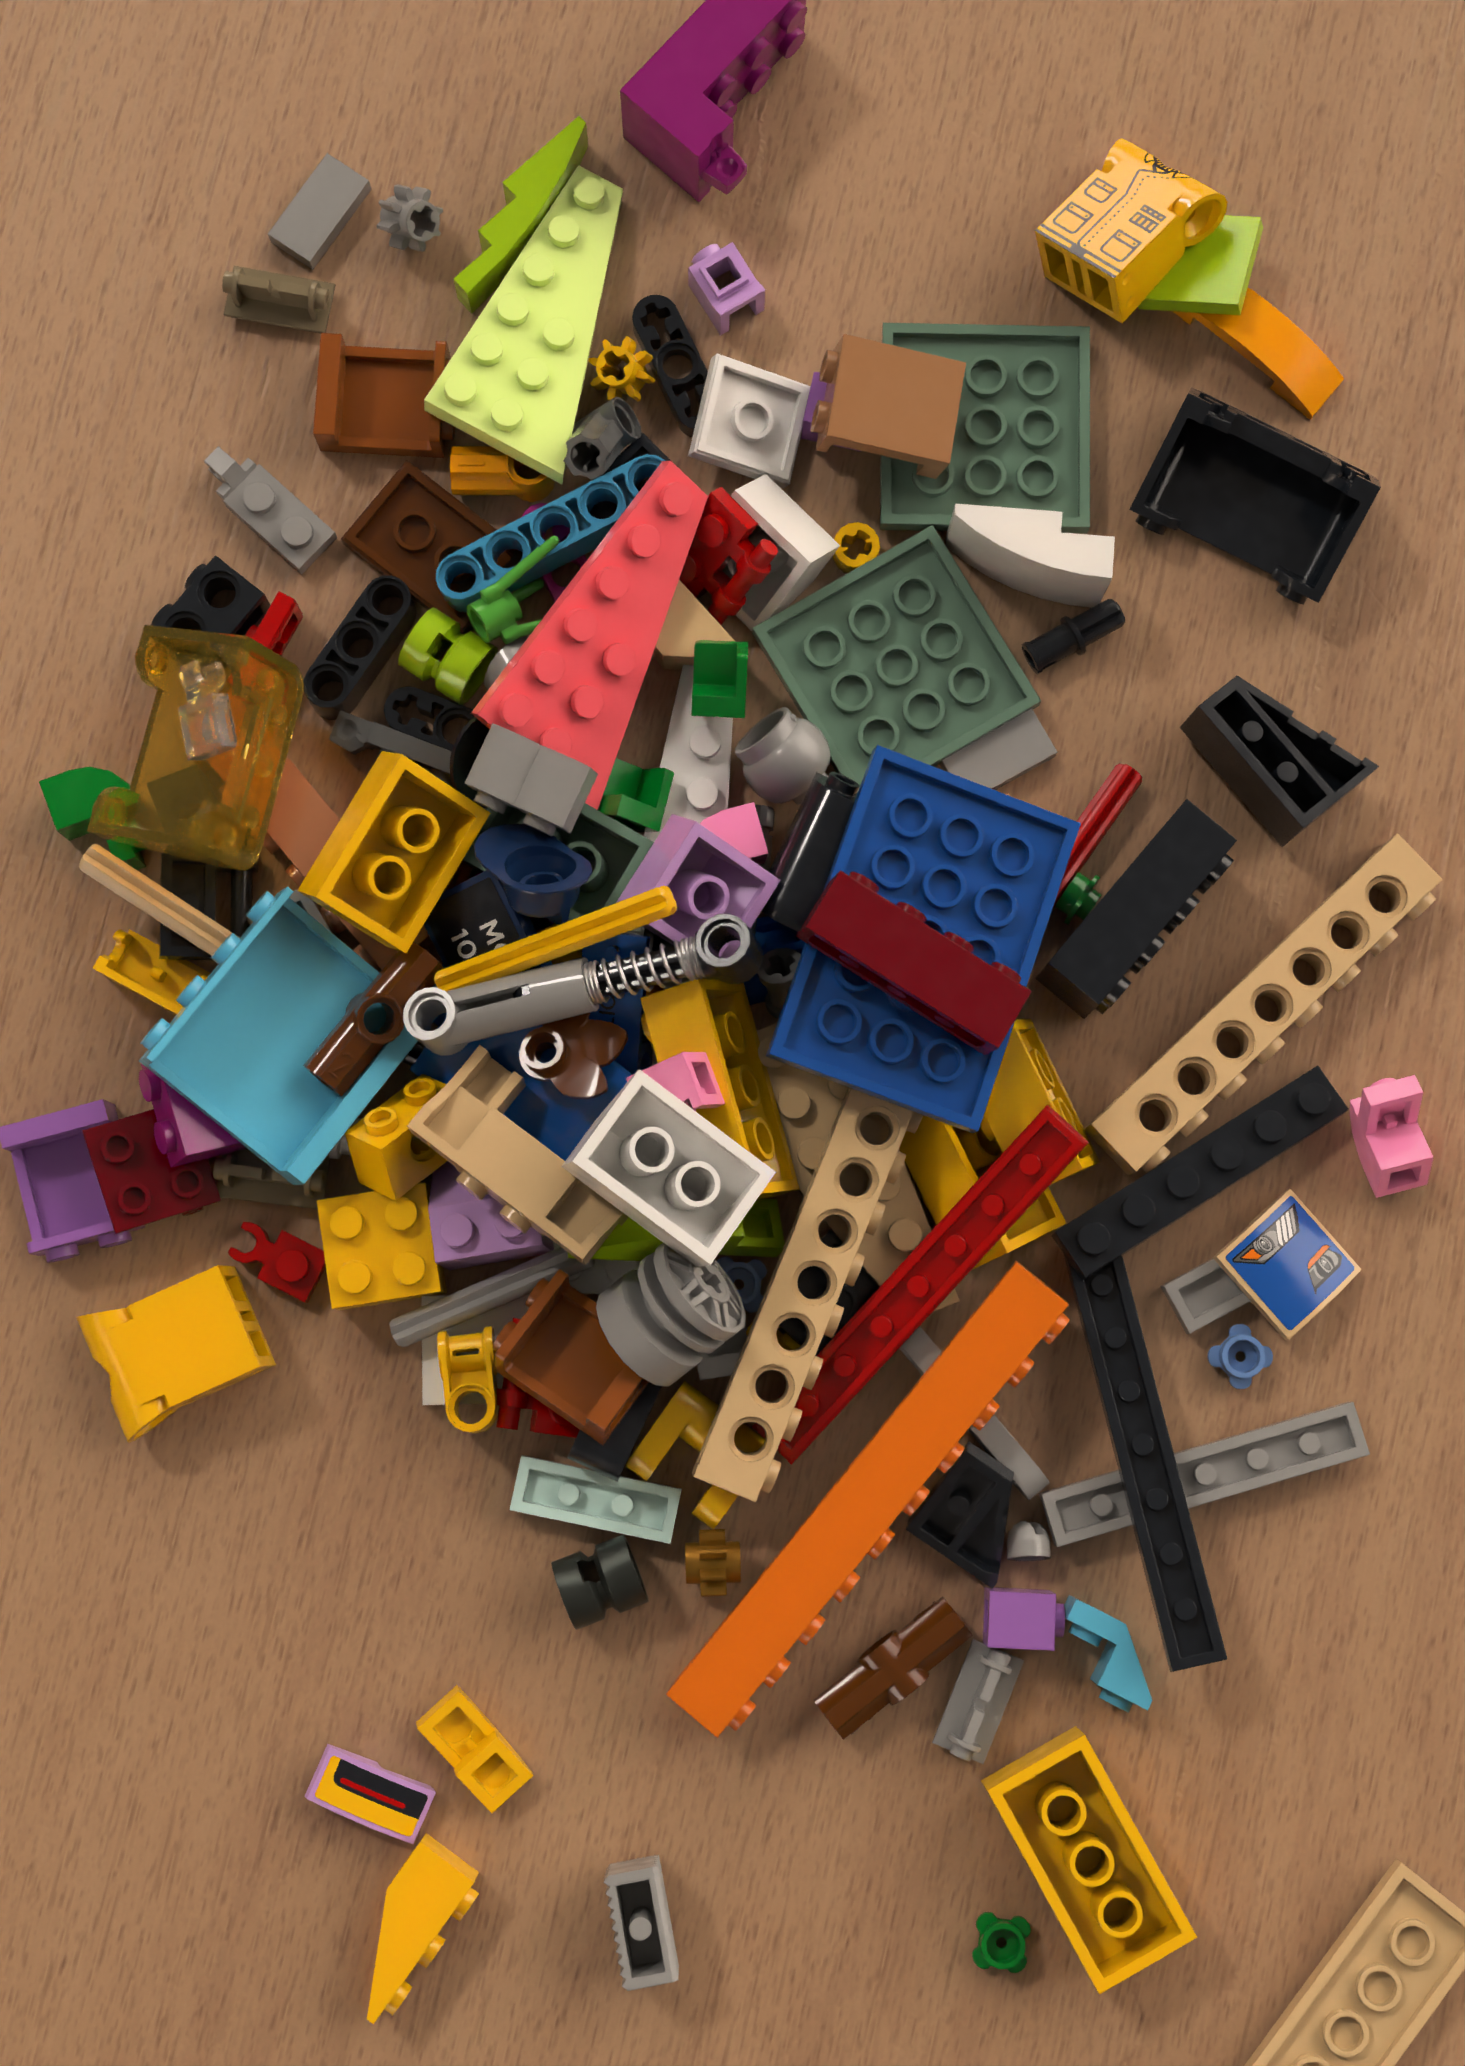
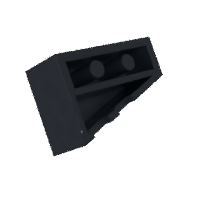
(1272, 759)

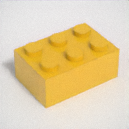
(394, 851)

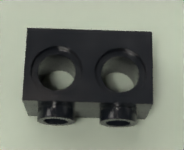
(194, 606)

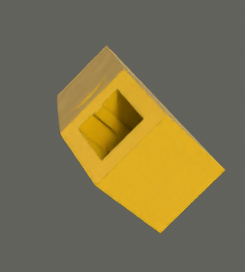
(415, 1909)

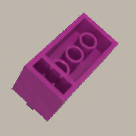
(689, 90)

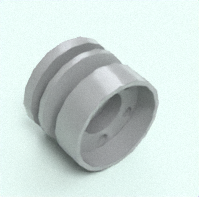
(669, 1315)

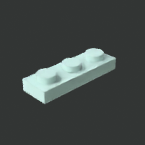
(595, 1500)

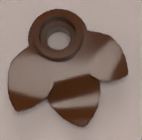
(581, 1052)

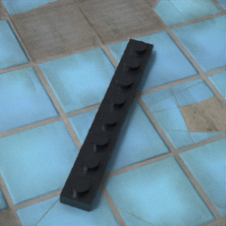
(1147, 1468)

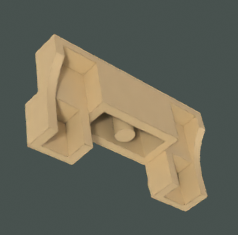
(509, 1164)

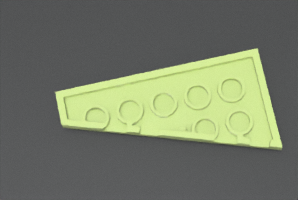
(530, 348)

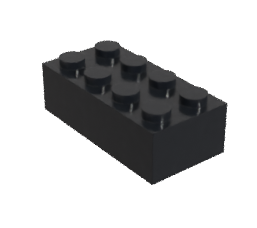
(1143, 901)

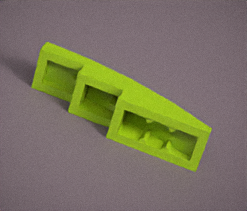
(528, 199)

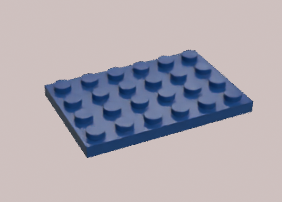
(974, 870)

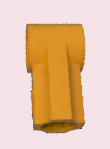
(491, 472)

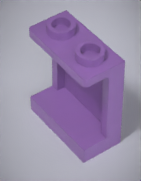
(60, 1181)

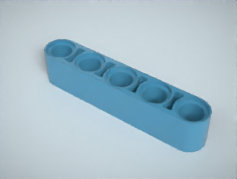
(528, 533)

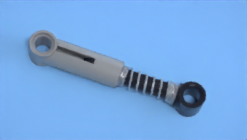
(576, 987)

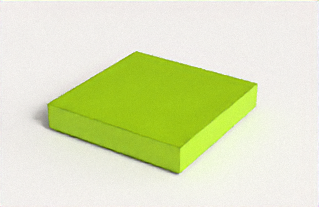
(1212, 273)

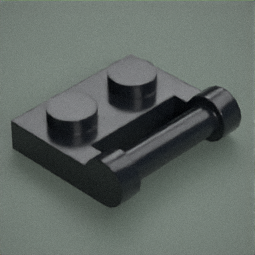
(196, 885)

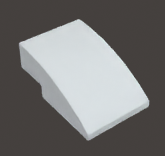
(1031, 553)

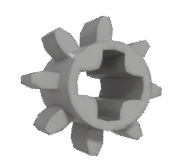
(409, 218)

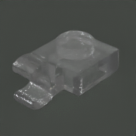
(207, 716)

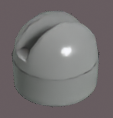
(1028, 1542)

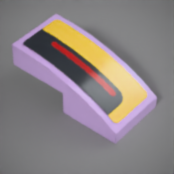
(370, 1794)

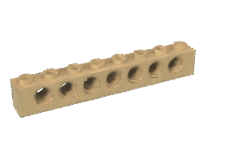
(1392, 869)
(757, 1471)

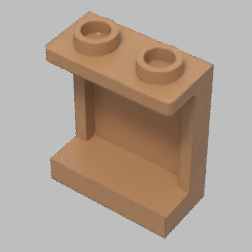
(889, 402)

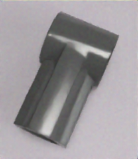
(601, 438)

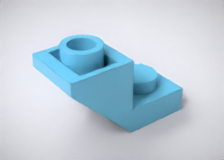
(1118, 1666)

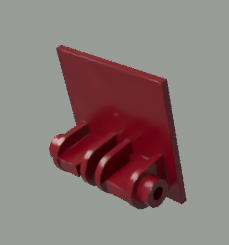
(138, 1178)

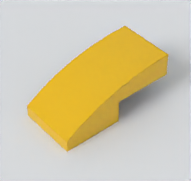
(474, 1749)

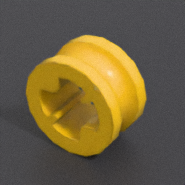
(849, 534)

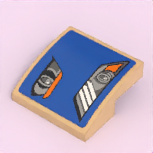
(1287, 1264)

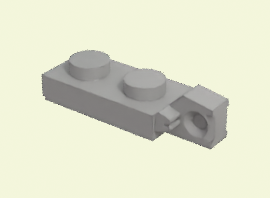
(270, 510)

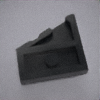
(968, 1514)

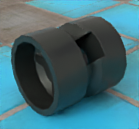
(599, 1582)

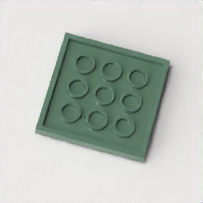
(1016, 430)
(897, 659)

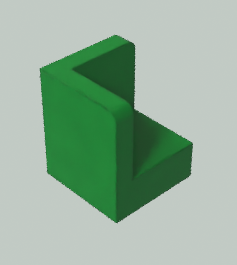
(719, 679)
(636, 796)

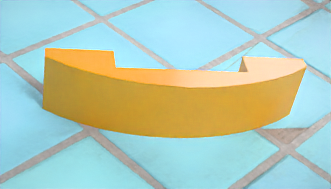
(1278, 349)

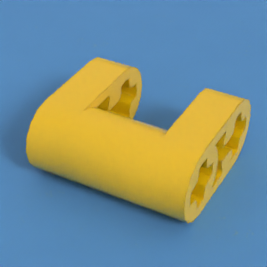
(690, 1418)

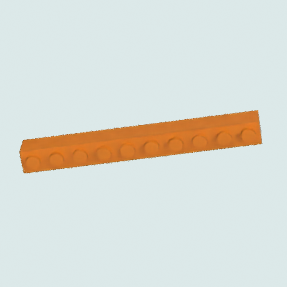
(868, 1498)

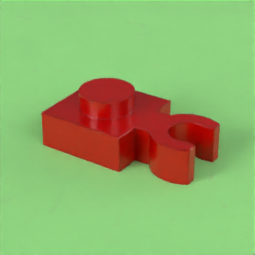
(288, 1263)

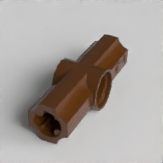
(350, 1045)
(893, 1667)

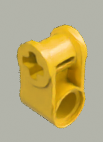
(468, 1375)

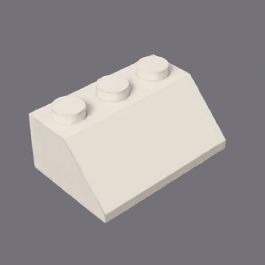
(669, 1169)

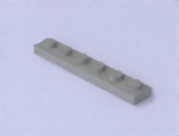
(1215, 1470)

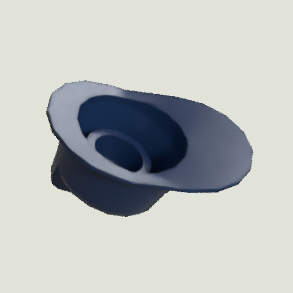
(535, 870)

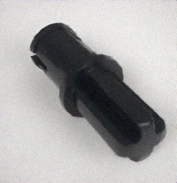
(1073, 635)

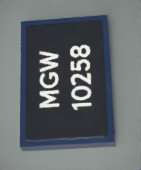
(475, 920)

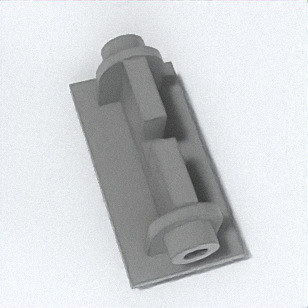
(977, 1702)

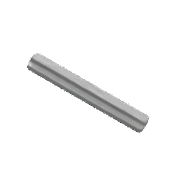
(481, 1297)

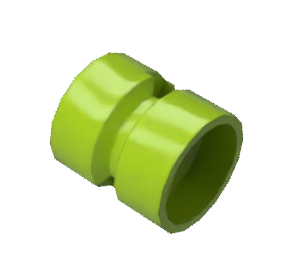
(463, 665)

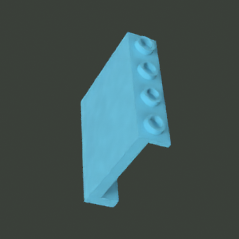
(254, 1026)

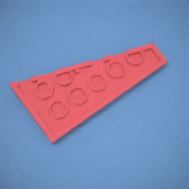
(592, 649)

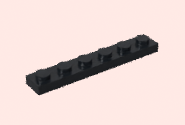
(1199, 1173)

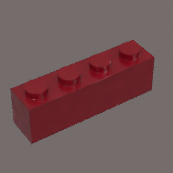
(915, 962)

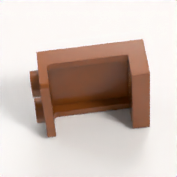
(375, 399)
(566, 1359)

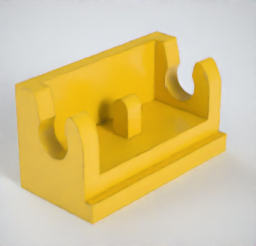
(137, 967)

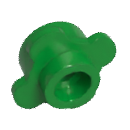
(1079, 897)
(1012, 1954)

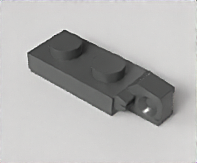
(360, 734)

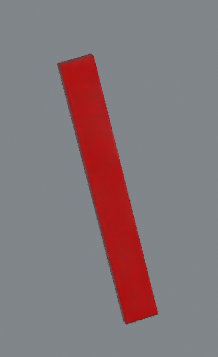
(933, 1272)

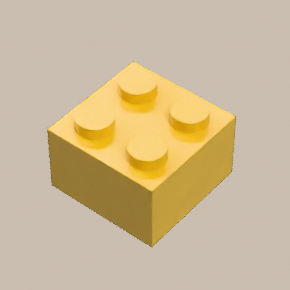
(379, 1248)

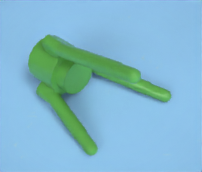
(499, 610)

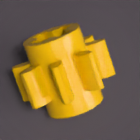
(608, 369)

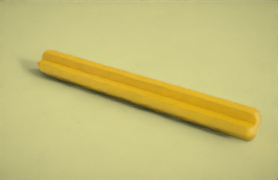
(560, 939)

